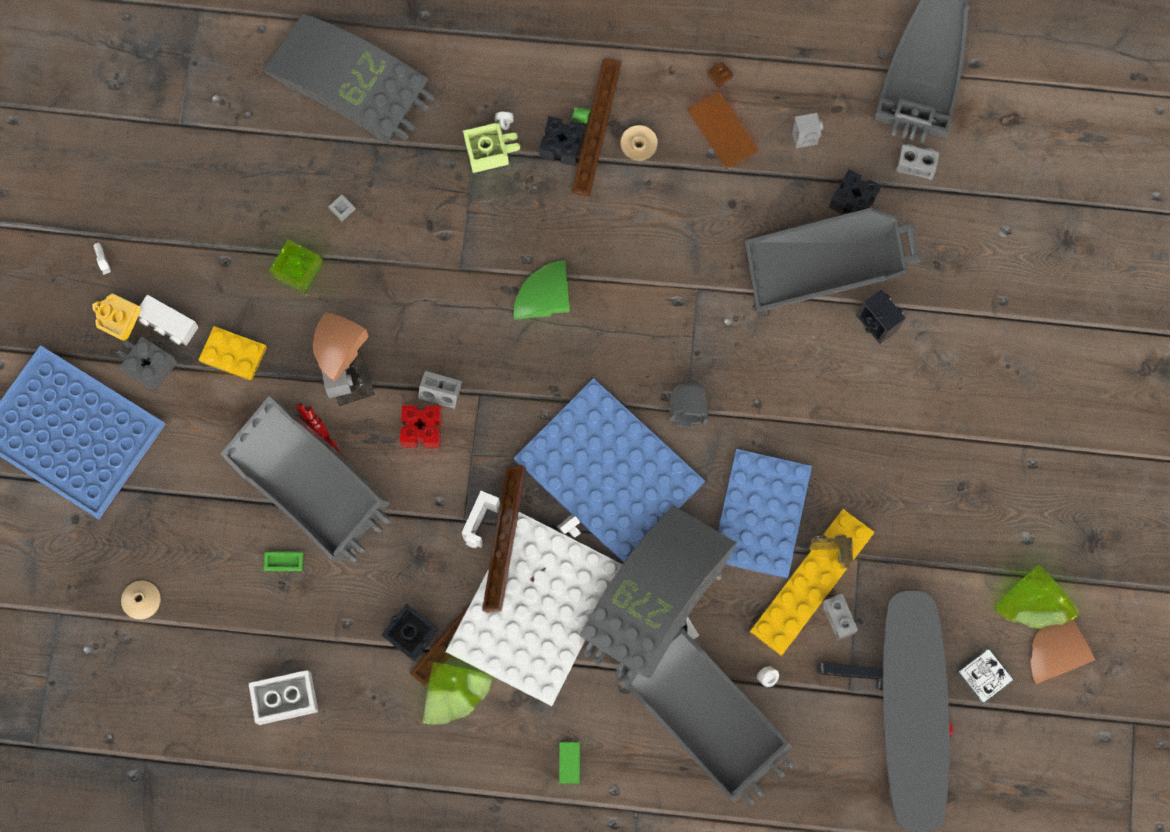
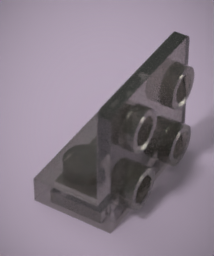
(362, 384)
(840, 542)

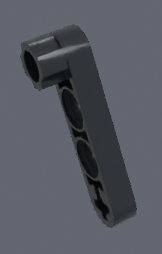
(852, 671)

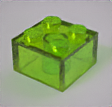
(296, 266)

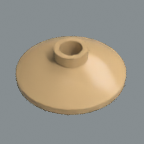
(639, 135)
(149, 603)

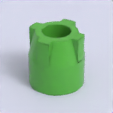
(581, 115)

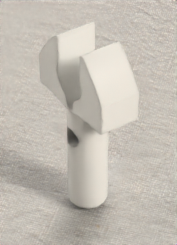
(103, 264)

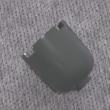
(689, 404)

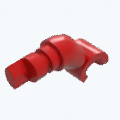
(315, 423)

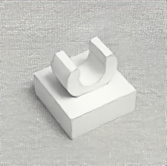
(568, 525)

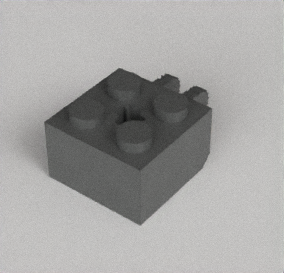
(136, 363)

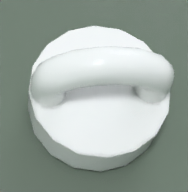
(504, 118)
(768, 676)

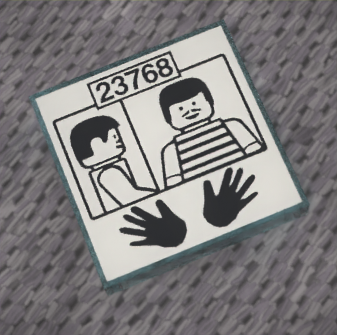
(985, 676)

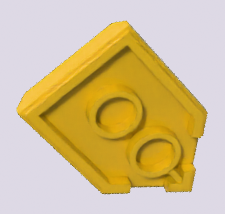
(116, 316)

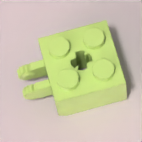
(496, 151)

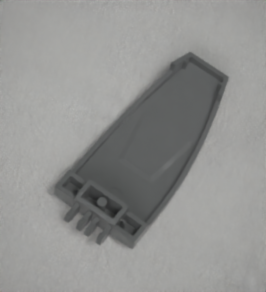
(926, 70)

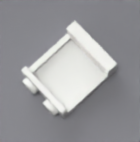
(483, 502)

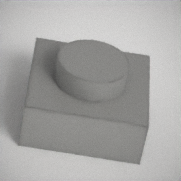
(341, 208)

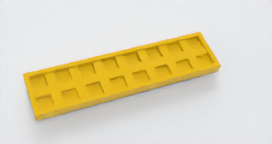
(808, 587)

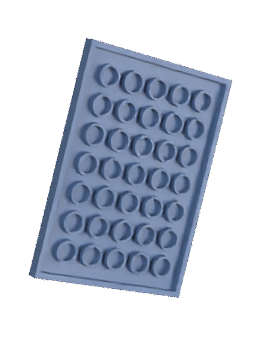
(73, 432)
(608, 469)

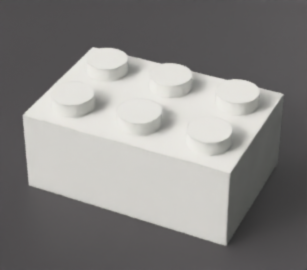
(283, 697)

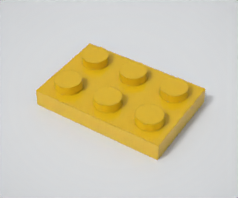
(232, 353)

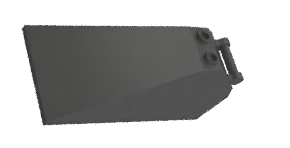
(828, 257)

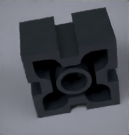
(570, 134)
(854, 186)

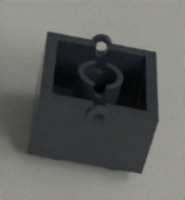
(881, 316)
(410, 632)

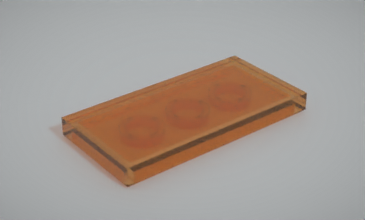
(722, 130)

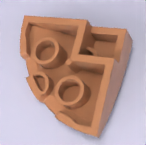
(337, 344)
(1058, 651)

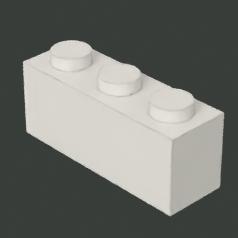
(166, 321)

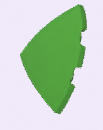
(543, 293)

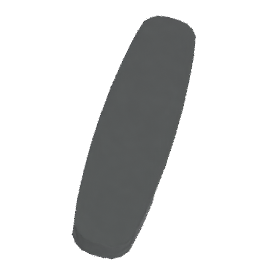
(915, 711)

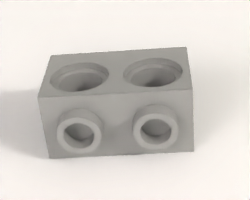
(807, 130)
(917, 166)
(439, 389)
(839, 617)

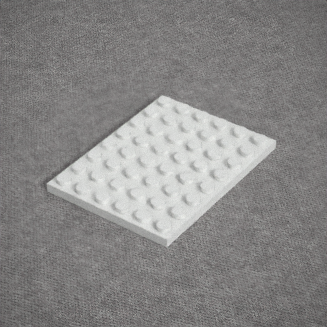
(540, 620)

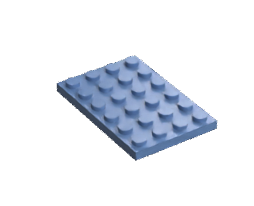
(764, 511)

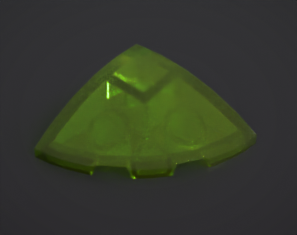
(1037, 602)
(453, 693)

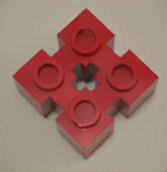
(429, 435)

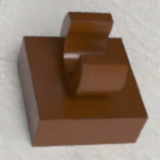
(720, 74)

